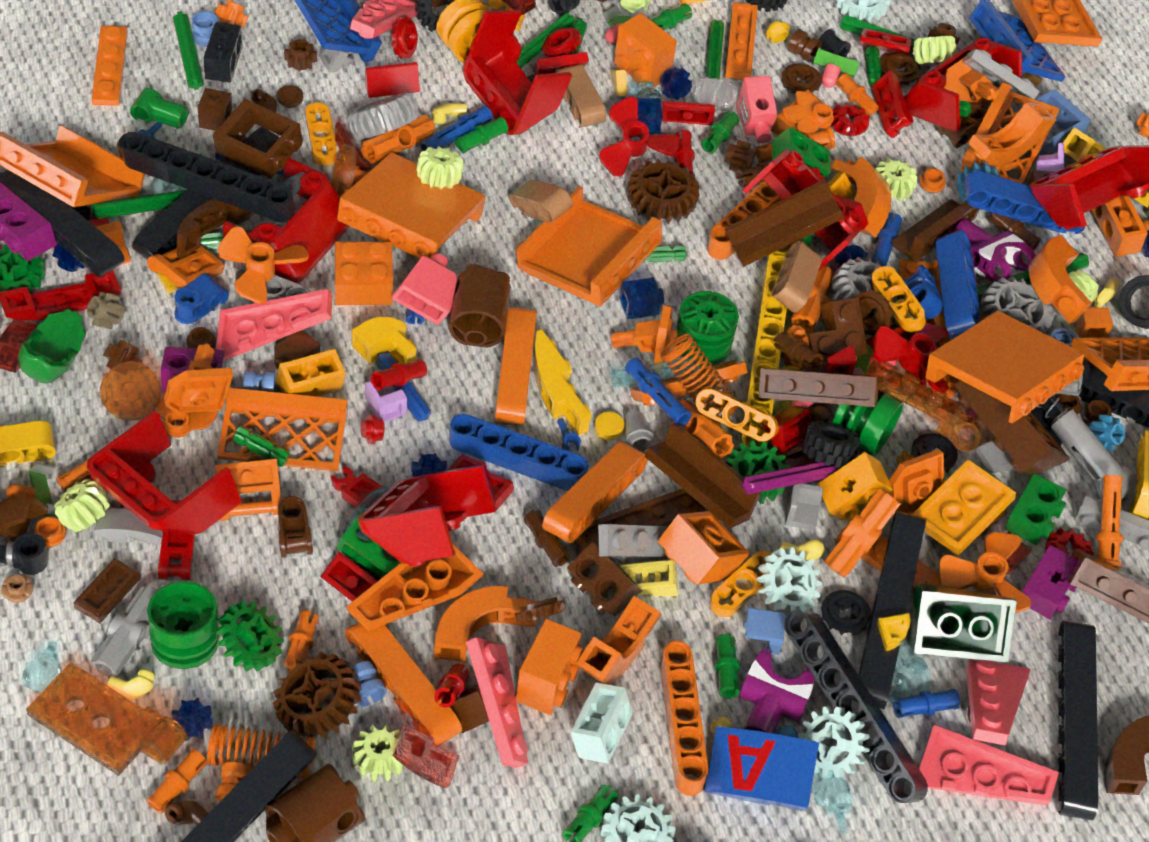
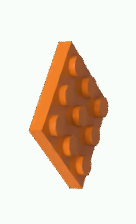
(1058, 22)

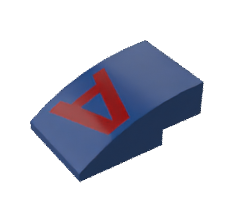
(762, 767)

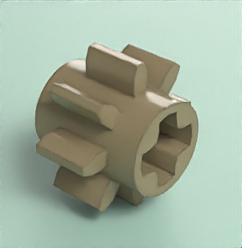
(105, 310)

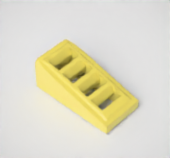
(656, 568)

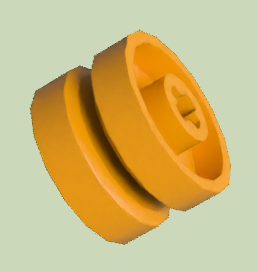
(459, 25)

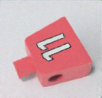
(757, 107)

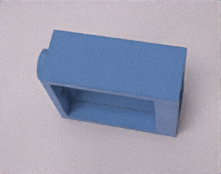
(1068, 120)

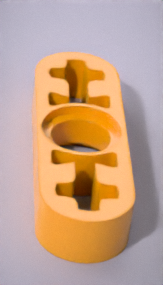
(324, 125)
(899, 287)
(753, 430)
(740, 596)

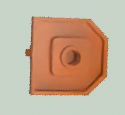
(970, 84)
(649, 335)
(200, 386)
(916, 479)

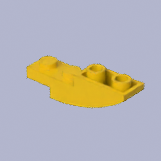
(552, 380)

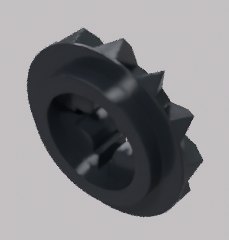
(929, 442)
(842, 601)

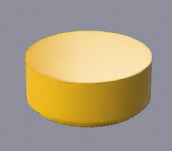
(609, 426)

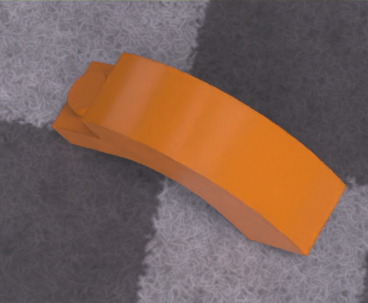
(1015, 138)
(872, 192)
(1052, 281)
(471, 613)
(612, 655)

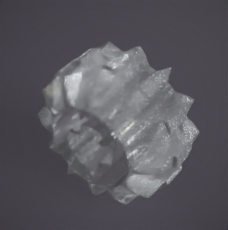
(716, 92)

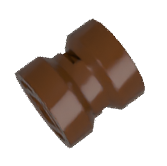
(804, 45)

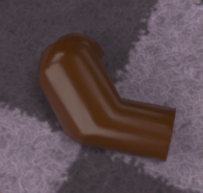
(264, 99)
(185, 813)

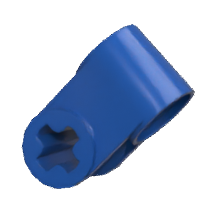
(925, 291)
(198, 299)

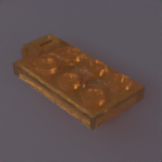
(934, 403)
(126, 735)

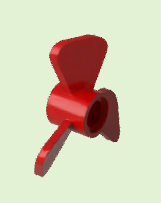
(625, 116)
(911, 354)

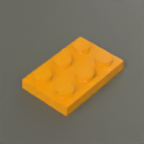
(964, 507)

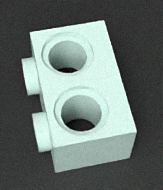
(601, 722)

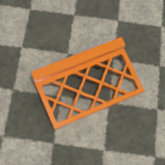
(992, 123)
(1120, 358)
(293, 408)

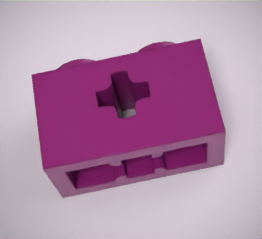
(1049, 583)

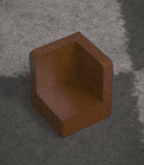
(17, 513)
(470, 709)

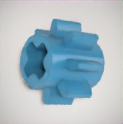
(1108, 431)

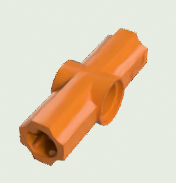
(394, 141)
(811, 311)
(707, 431)
(862, 533)

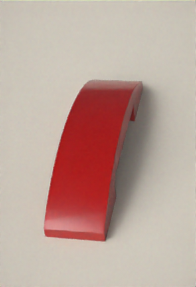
(36, 306)

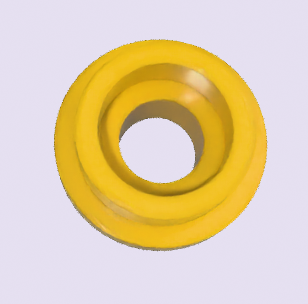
(778, 32)

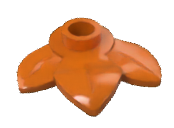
(809, 113)
(189, 421)

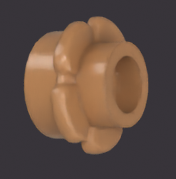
(20, 594)

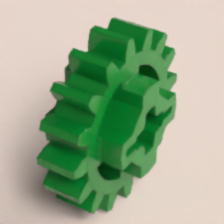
(19, 273)
(757, 460)
(249, 636)

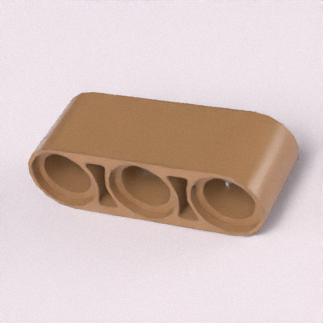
(583, 97)
(541, 200)
(797, 276)

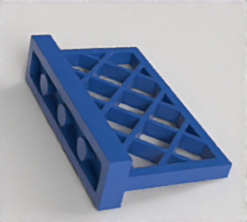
(342, 12)
(1012, 32)

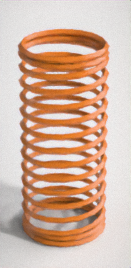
(671, 355)
(219, 737)

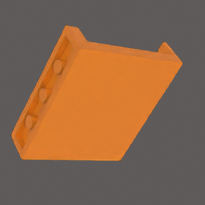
(71, 168)
(402, 210)
(588, 250)
(1008, 362)

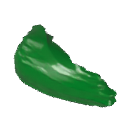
(52, 346)

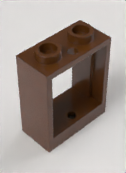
(242, 119)

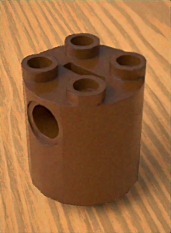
(480, 307)
(315, 810)

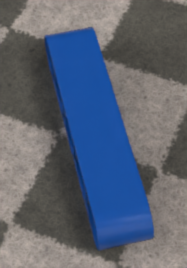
(1009, 200)
(957, 282)
(516, 451)

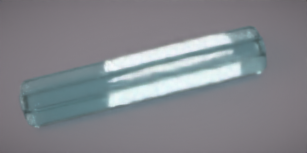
(621, 378)

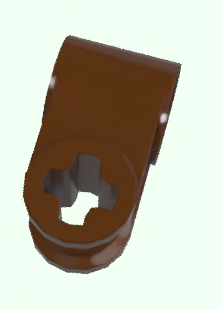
(968, 126)
(293, 531)

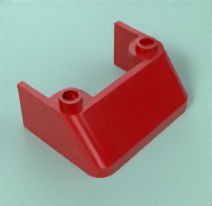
(501, 83)
(941, 106)
(790, 175)
(1093, 183)
(312, 226)
(127, 475)
(420, 511)

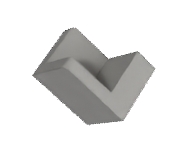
(804, 506)

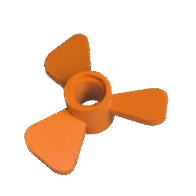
(259, 262)
(962, 573)

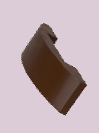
(204, 220)

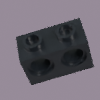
(223, 52)

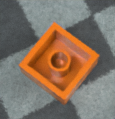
(644, 50)
(363, 273)
(702, 547)
(549, 667)

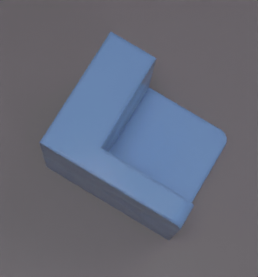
(766, 626)

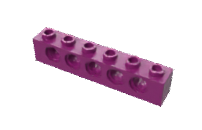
(23, 227)

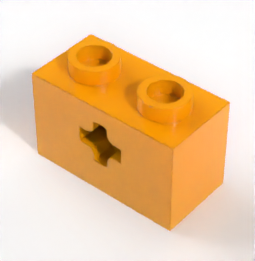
(312, 375)
(853, 486)

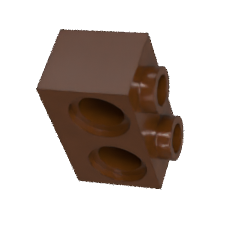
(606, 576)

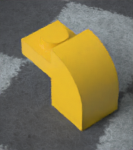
(383, 336)

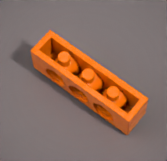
(1120, 225)

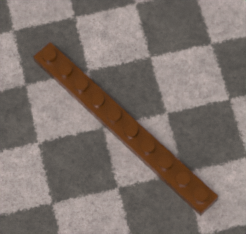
(664, 509)

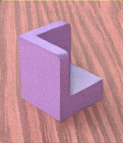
(1052, 162)
(386, 402)

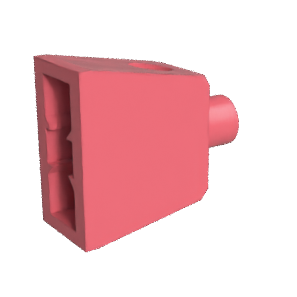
(428, 288)

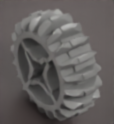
(382, 116)
(855, 278)
(1018, 302)

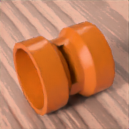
(231, 774)

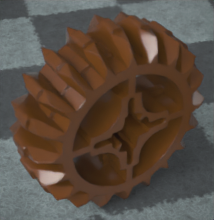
(646, 191)
(326, 699)

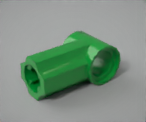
(153, 107)

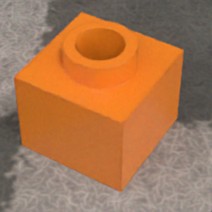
(1094, 323)

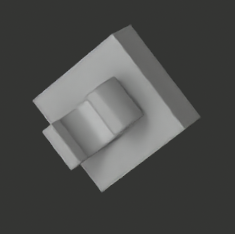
(335, 59)

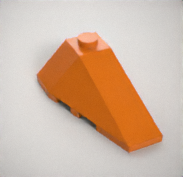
(414, 589)

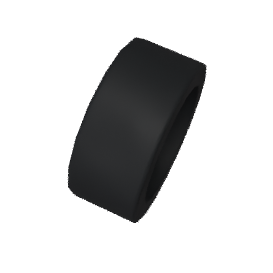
(1125, 301)

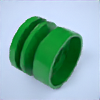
(711, 322)
(872, 423)
(183, 625)

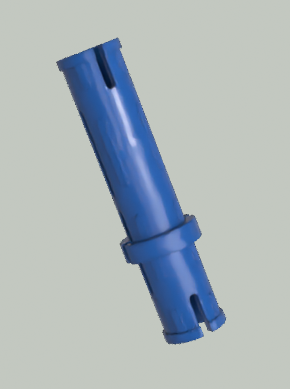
(463, 126)
(885, 238)
(639, 371)

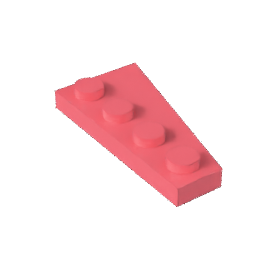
(380, 15)
(259, 324)
(498, 694)
(994, 698)
(978, 769)

